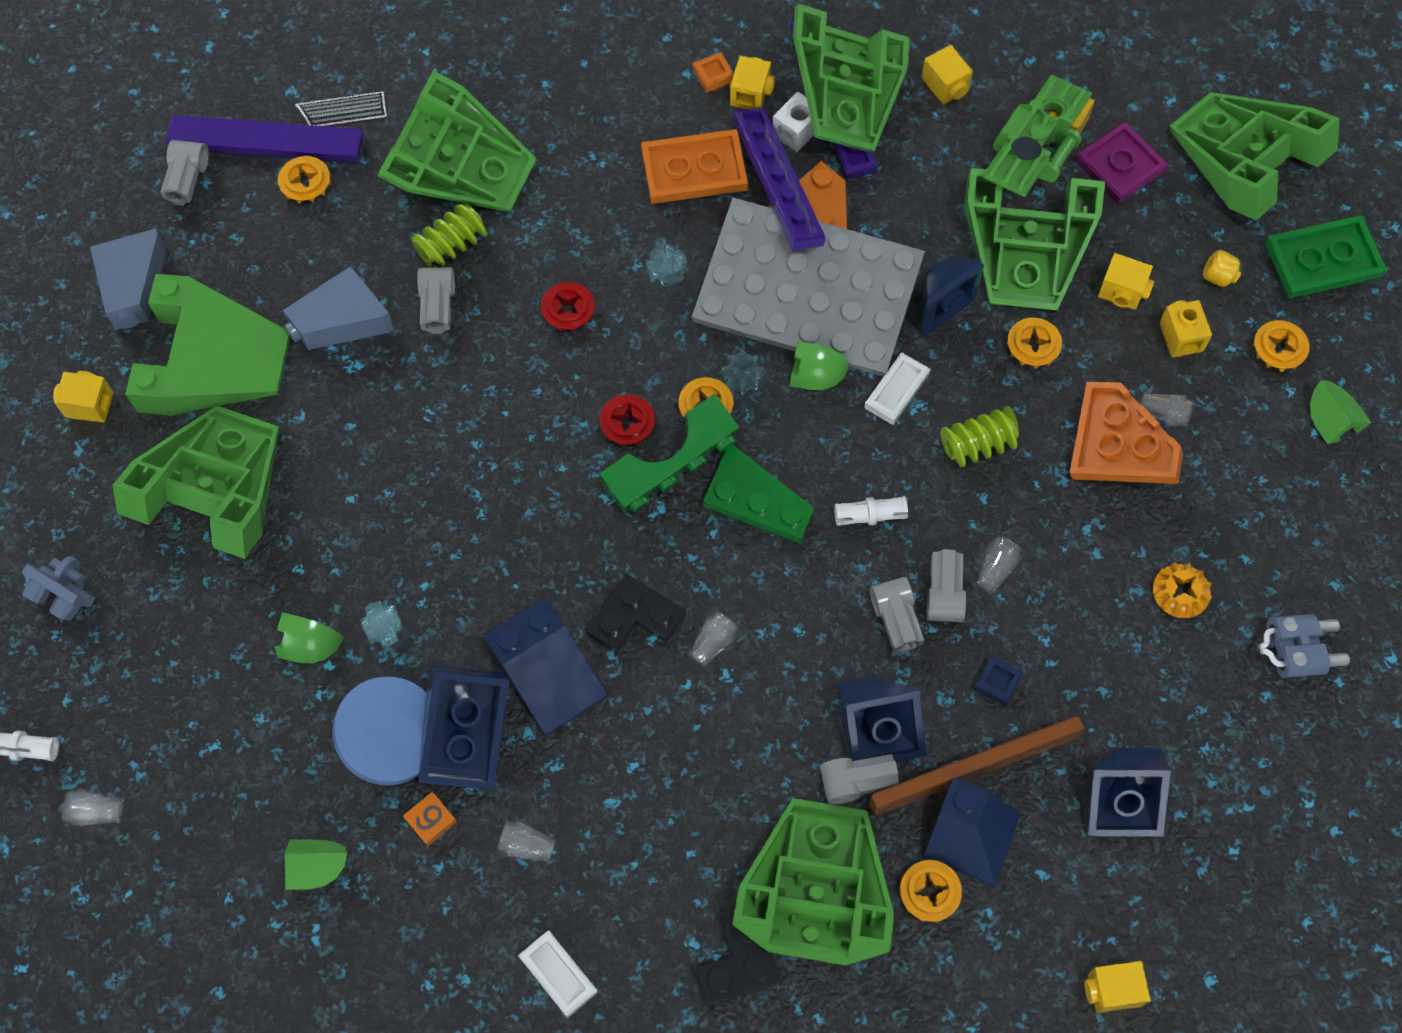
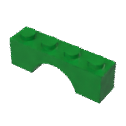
(633, 480)

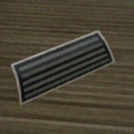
(344, 109)

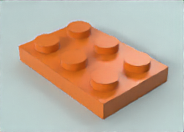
(694, 166)

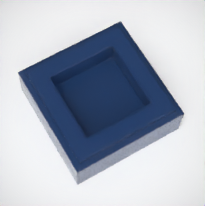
(998, 680)

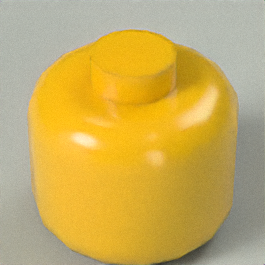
(1222, 269)

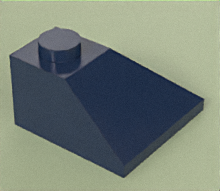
(948, 290)
(882, 719)
(1129, 794)
(972, 832)

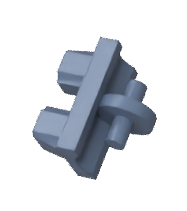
(44, 581)

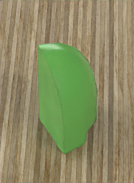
(817, 367)
(1335, 412)
(306, 640)
(312, 863)

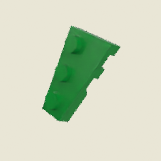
(756, 497)

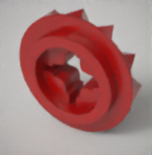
(570, 294)
(617, 409)

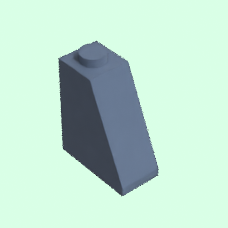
(127, 274)
(337, 313)

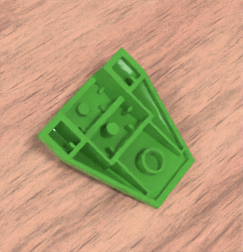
(848, 78)
(457, 150)
(818, 887)

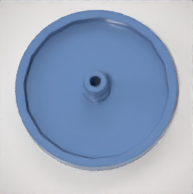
(381, 730)

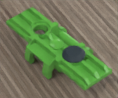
(1021, 140)

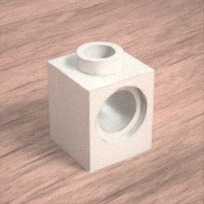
(790, 130)

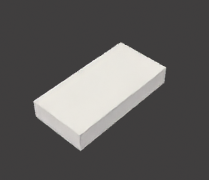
(897, 388)
(558, 974)

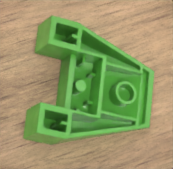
(1245, 139)
(1030, 252)
(216, 355)
(211, 467)

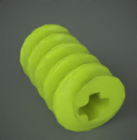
(448, 234)
(981, 436)

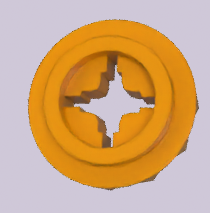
(313, 169)
(1044, 333)
(1295, 349)
(705, 387)
(1183, 605)
(941, 877)

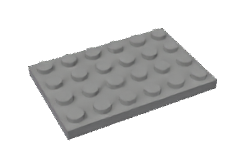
(830, 295)

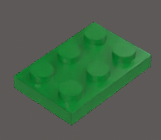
(1325, 256)

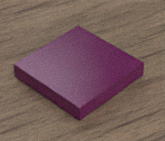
(1122, 162)

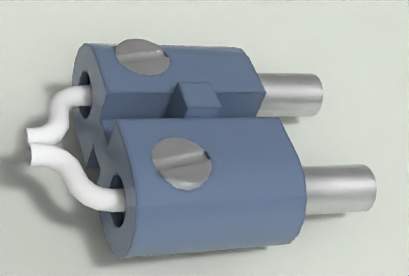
(1299, 645)

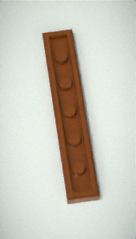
(976, 765)

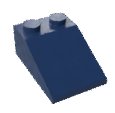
(545, 666)
(462, 726)

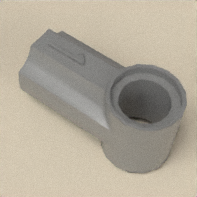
(184, 164)
(435, 289)
(946, 596)
(895, 605)
(849, 779)

